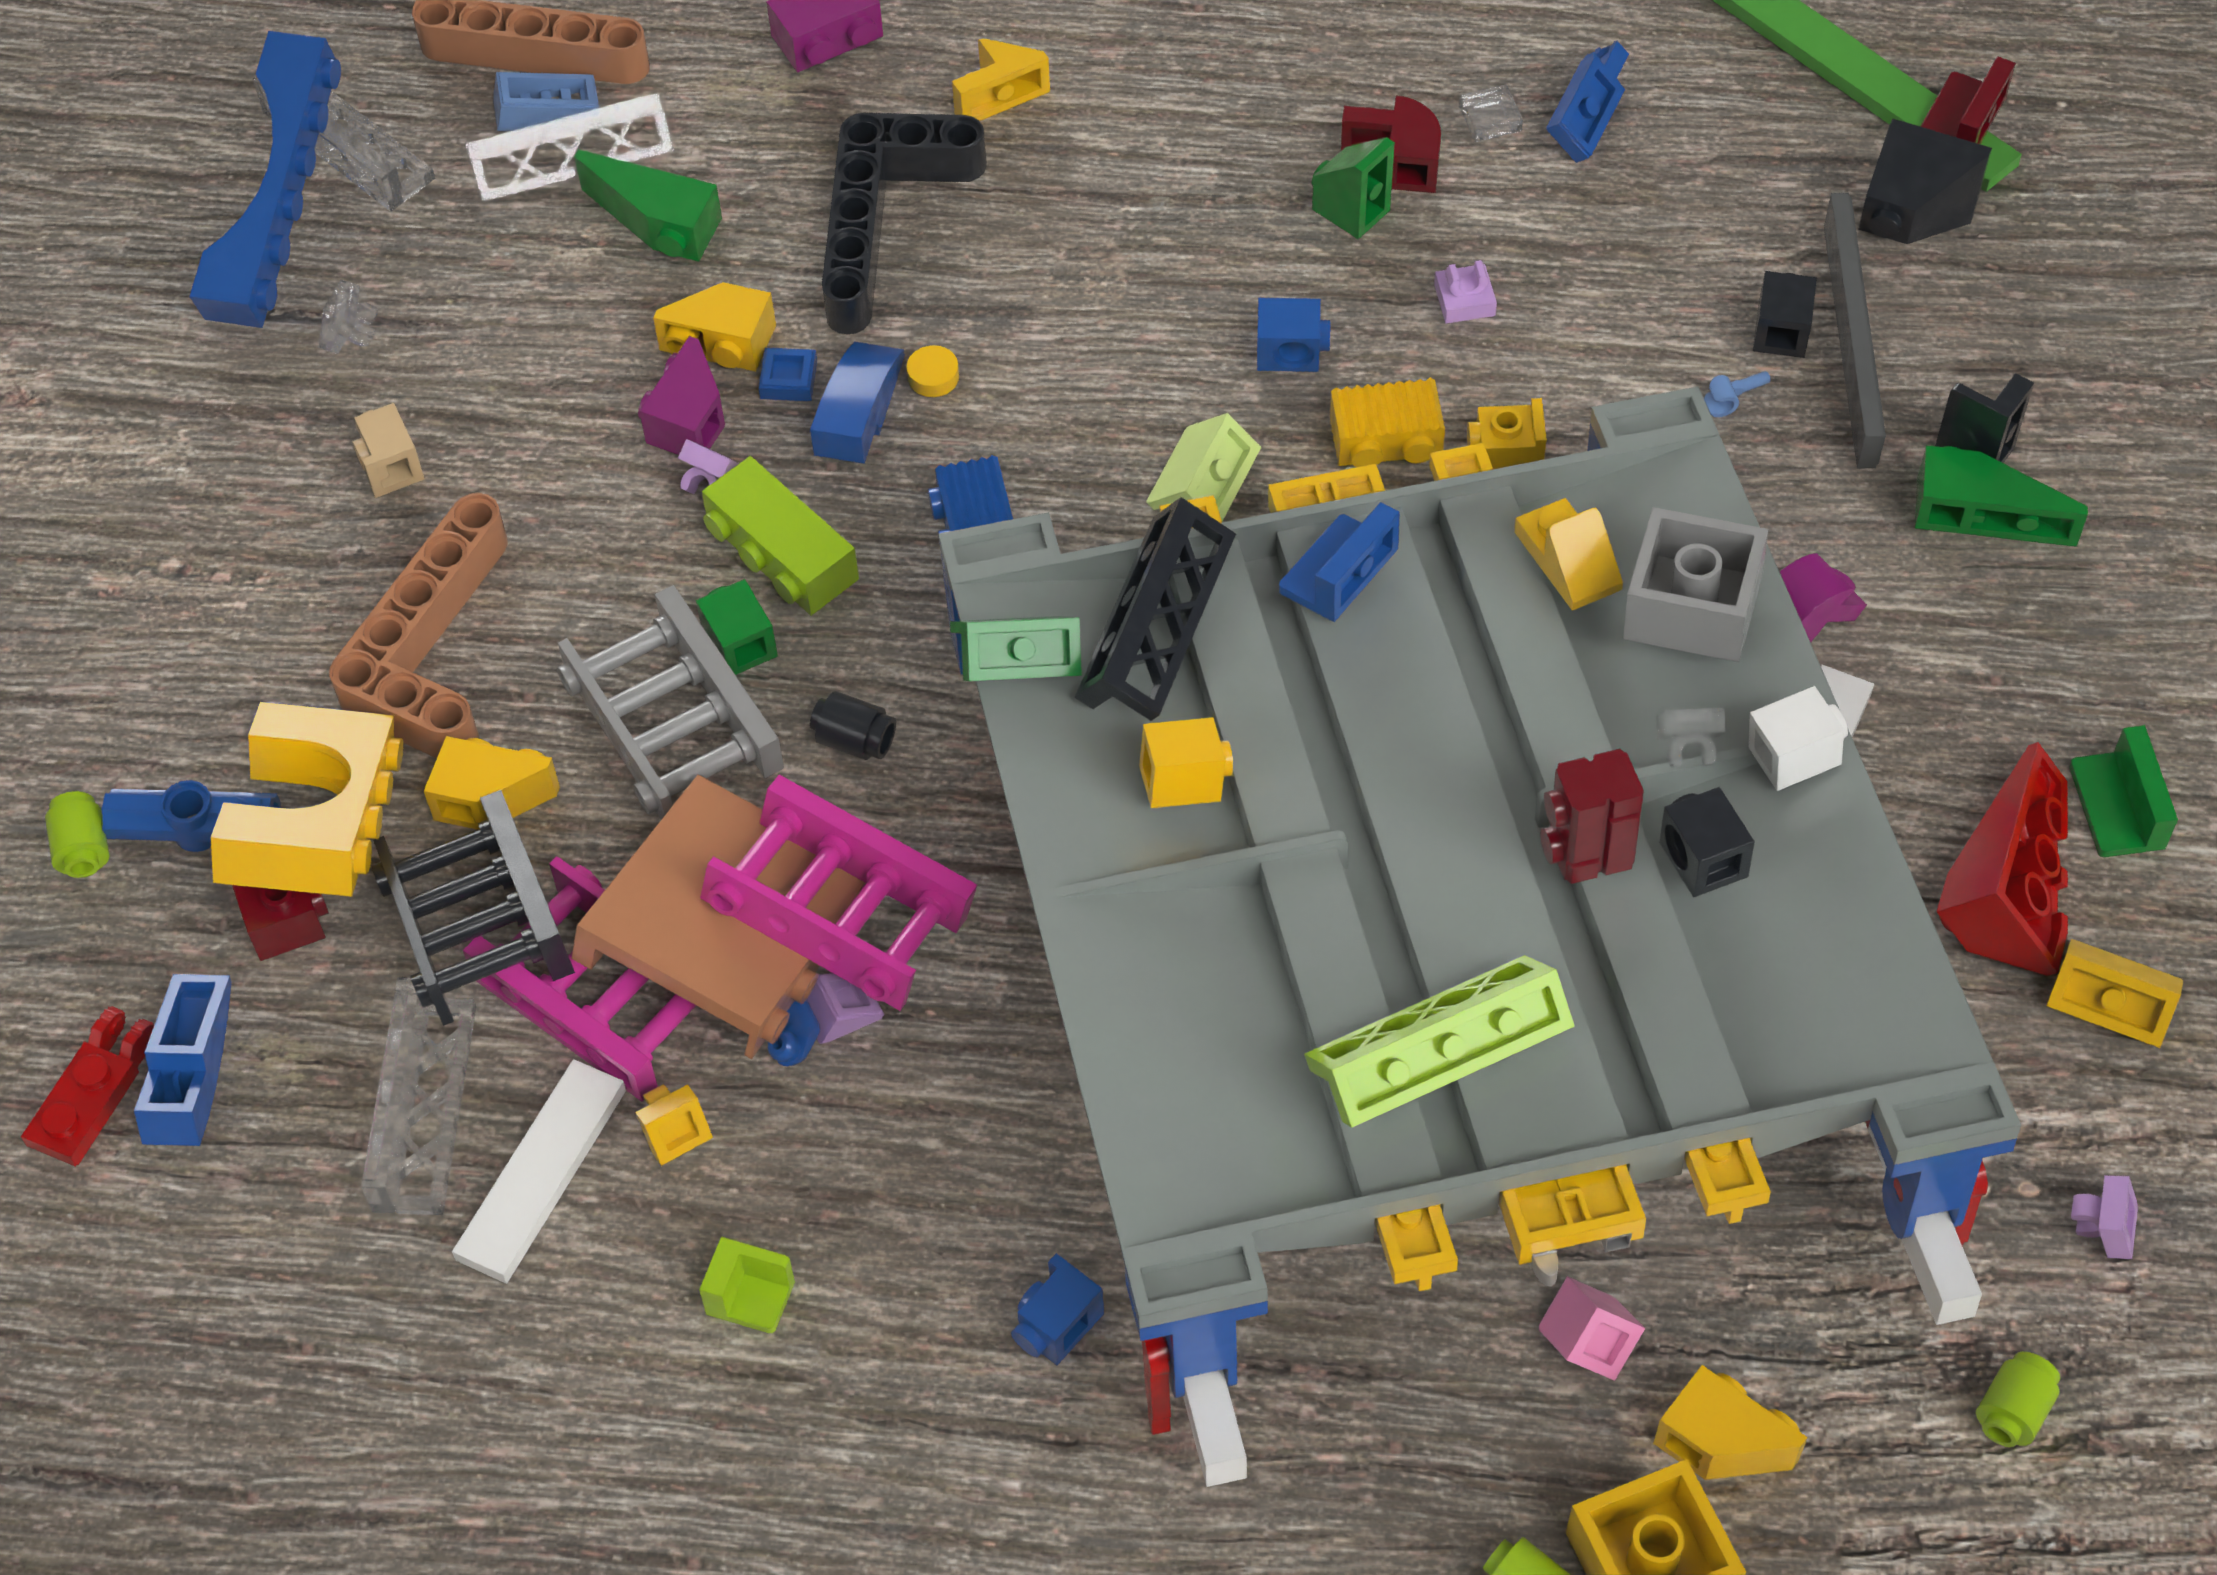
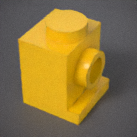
(1510, 433)

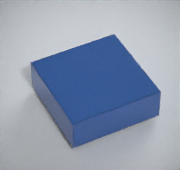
(788, 374)

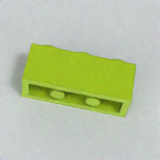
(779, 536)

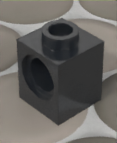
(1706, 841)

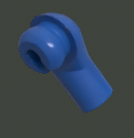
(797, 1036)

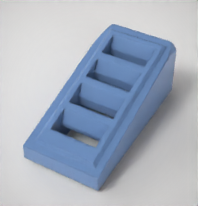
(527, 101)

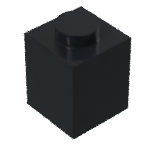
(1784, 314)

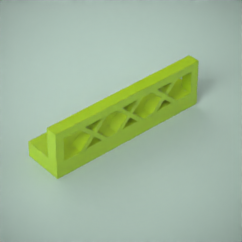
(1442, 1039)

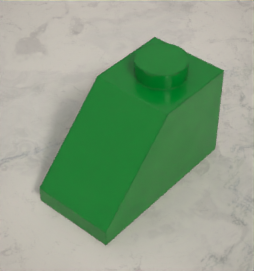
(1355, 186)

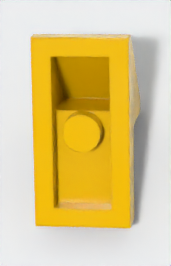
(1005, 79)
(1571, 551)

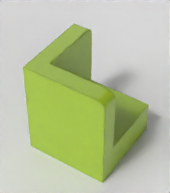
(747, 1285)

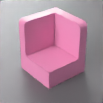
(1591, 1328)

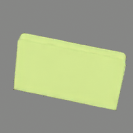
(1207, 462)

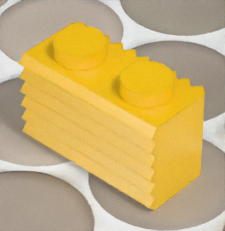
(1386, 422)

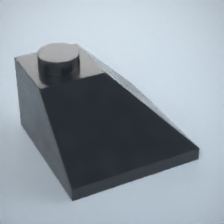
(1923, 184)

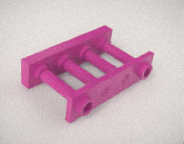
(860, 850)
(584, 1028)

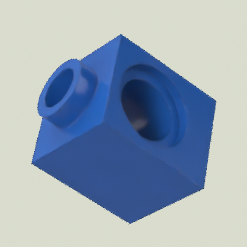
(1291, 334)

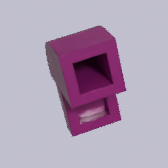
(1820, 593)

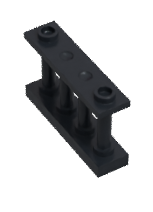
(523, 905)

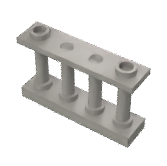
(699, 663)

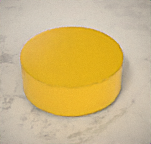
(933, 371)

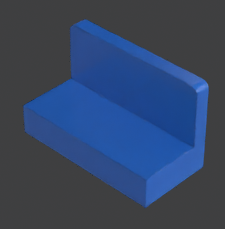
(1343, 562)

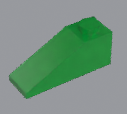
(657, 206)
(1987, 498)

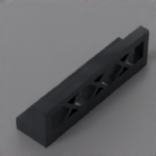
(1138, 603)

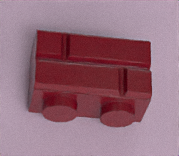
(1593, 816)

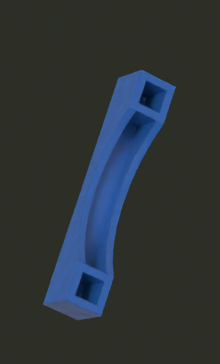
(242, 267)

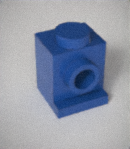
(1057, 1312)

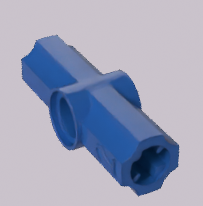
(165, 813)

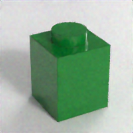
(737, 626)

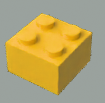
(1652, 1529)

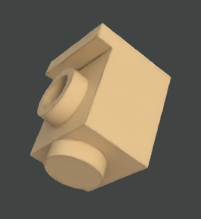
(386, 451)

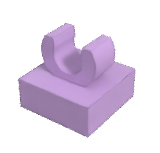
(1465, 293)
(707, 465)
(2109, 1217)

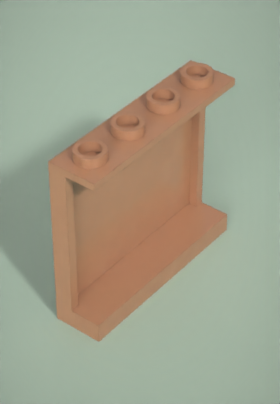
(670, 935)

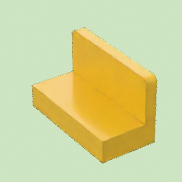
(2115, 993)

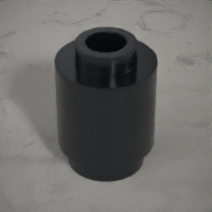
(853, 726)

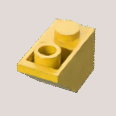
(726, 318)
(477, 768)
(1727, 1431)

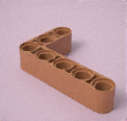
(532, 39)
(410, 623)

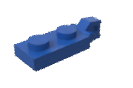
(1589, 102)

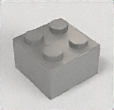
(1695, 584)

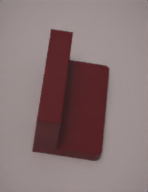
(1970, 105)

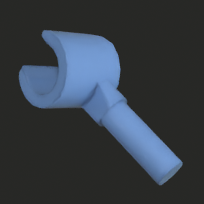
(1723, 394)

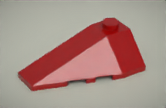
(2008, 875)

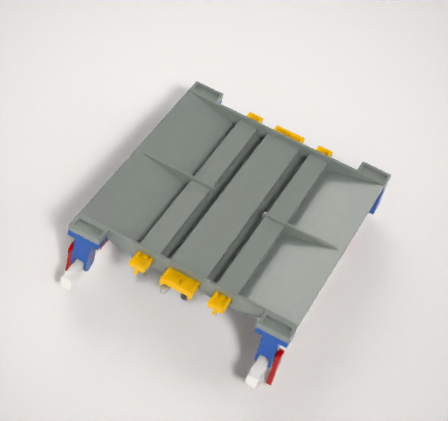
(1397, 850)

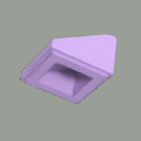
(841, 1007)

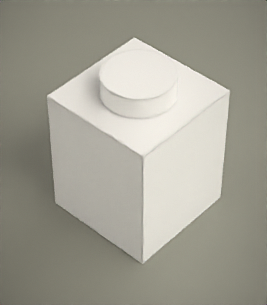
(1797, 737)

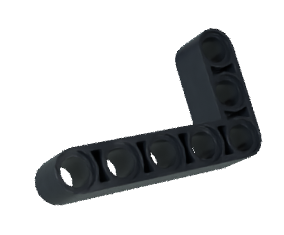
(869, 153)

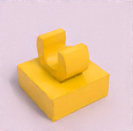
(673, 1122)

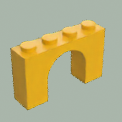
(316, 845)

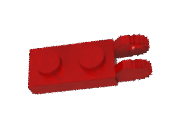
(89, 1089)

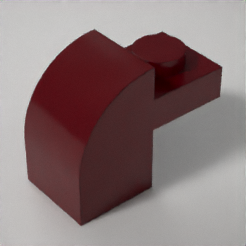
(1415, 137)

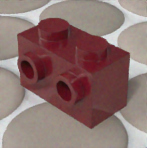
(280, 918)

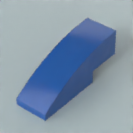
(855, 402)
(184, 1060)

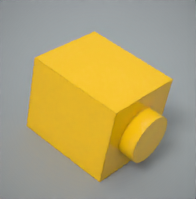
(1184, 762)

